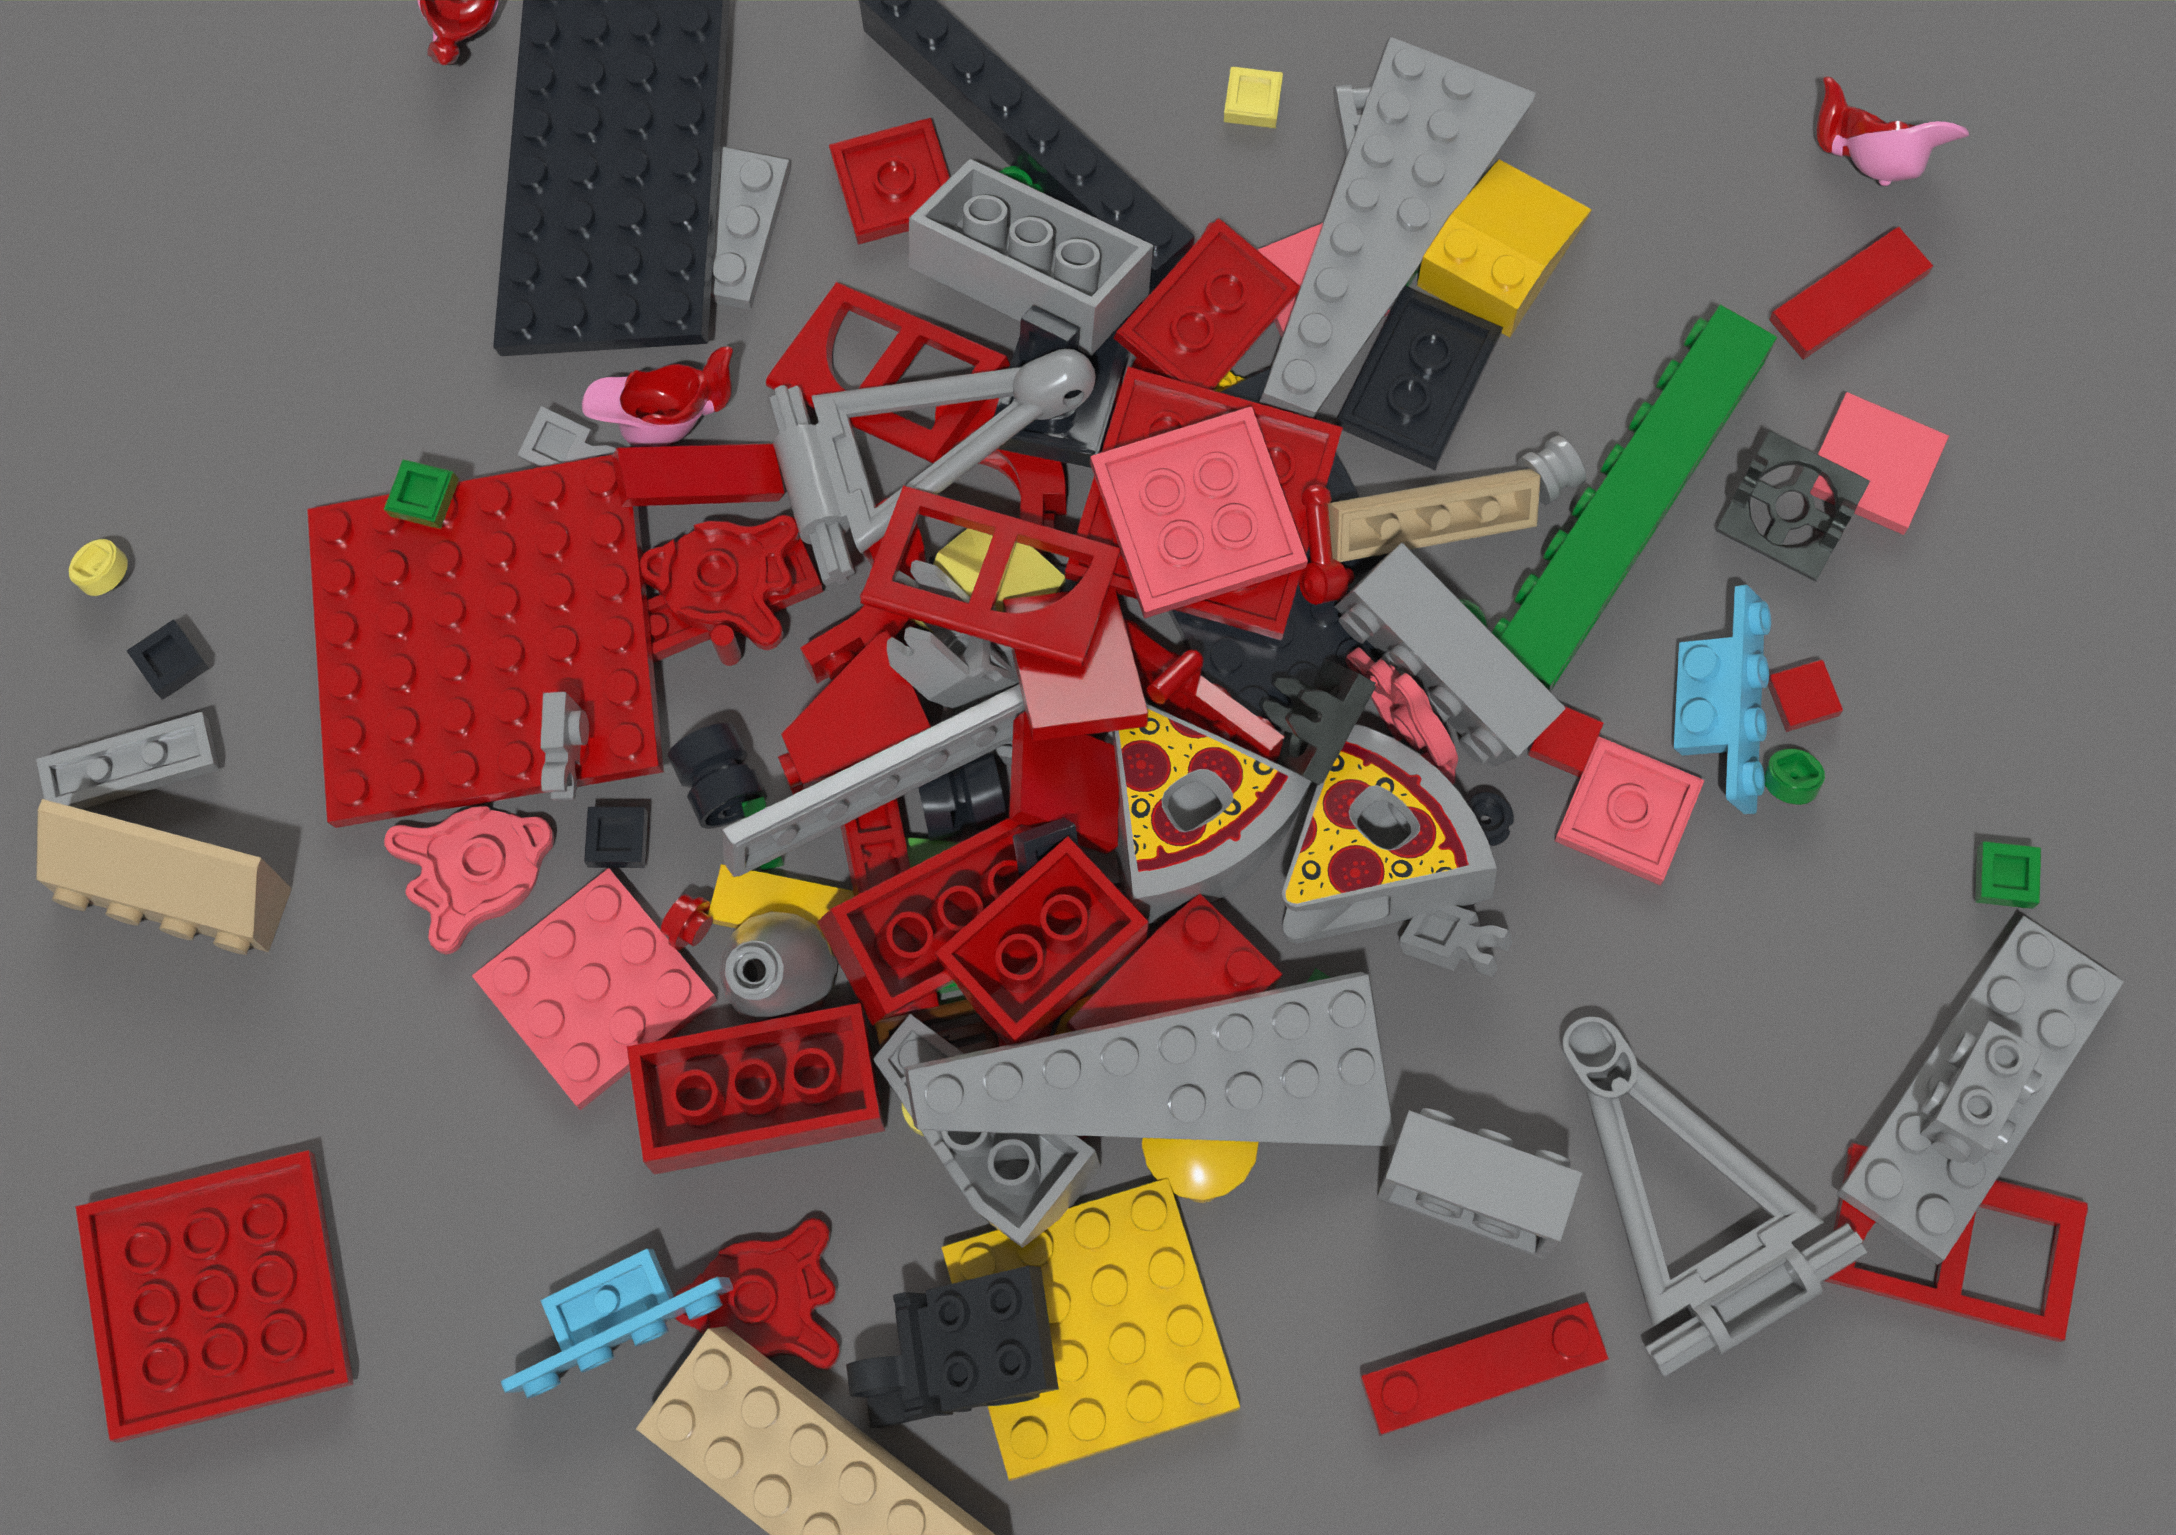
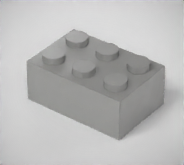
(1480, 1183)

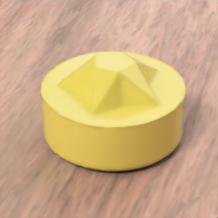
(98, 567)

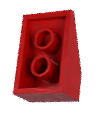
(1182, 965)

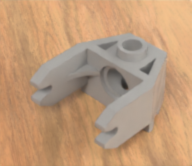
(949, 664)

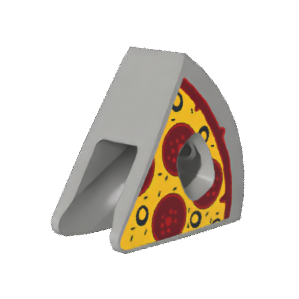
(1194, 813)
(1383, 844)

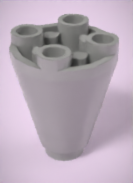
(796, 964)

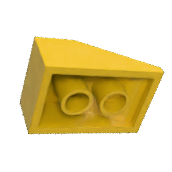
(1501, 246)

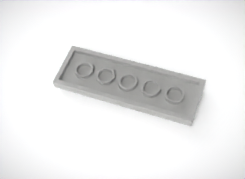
(2032, 990)

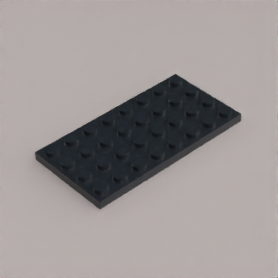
(612, 176)

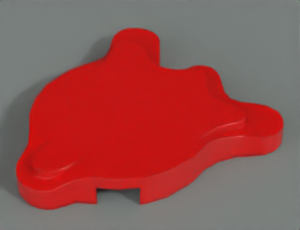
(726, 576)
(774, 1295)

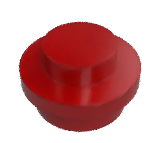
(687, 921)

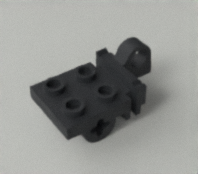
(962, 1350)

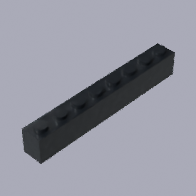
(1020, 123)

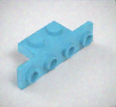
(1722, 698)
(609, 1309)

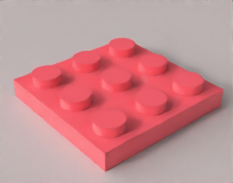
(1198, 512)
(592, 985)

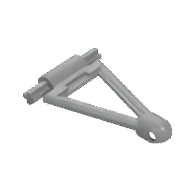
(825, 464)
(1739, 1285)

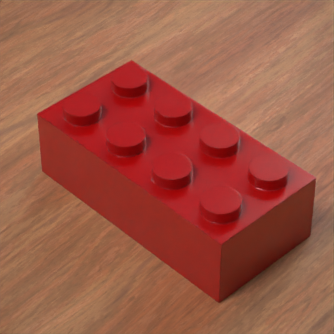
(894, 929)
(755, 1089)

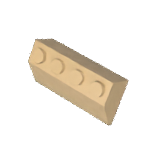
(158, 878)

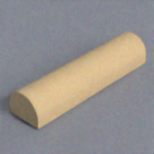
(1434, 514)

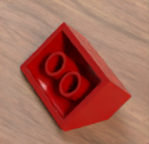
(1042, 944)

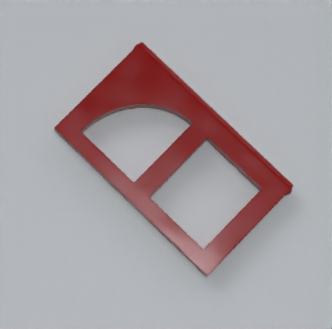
(809, 366)
(1053, 632)
(2003, 1197)

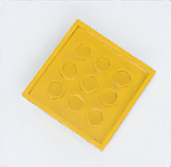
(1124, 1328)

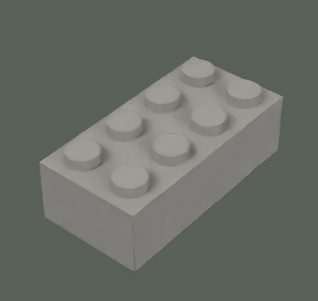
(1028, 250)
(1450, 656)

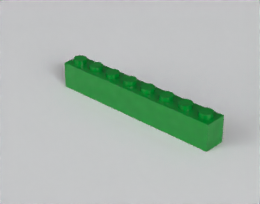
(1635, 494)

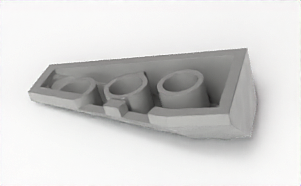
(1007, 1178)

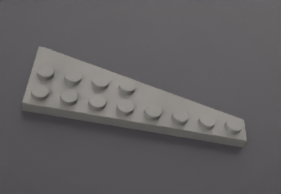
(1409, 166)
(1235, 1069)

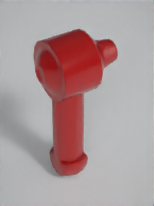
(1324, 577)

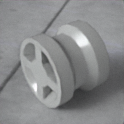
(1558, 468)

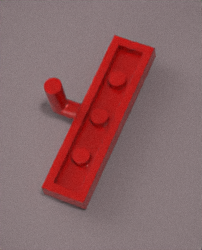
(672, 635)
(1180, 690)

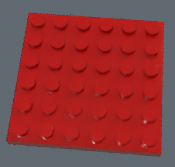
(455, 632)

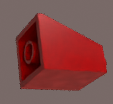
(852, 719)

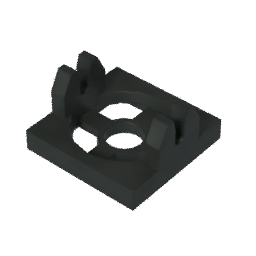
(1778, 452)
(1318, 717)

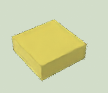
(1253, 97)

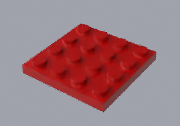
(1299, 451)
(213, 1296)

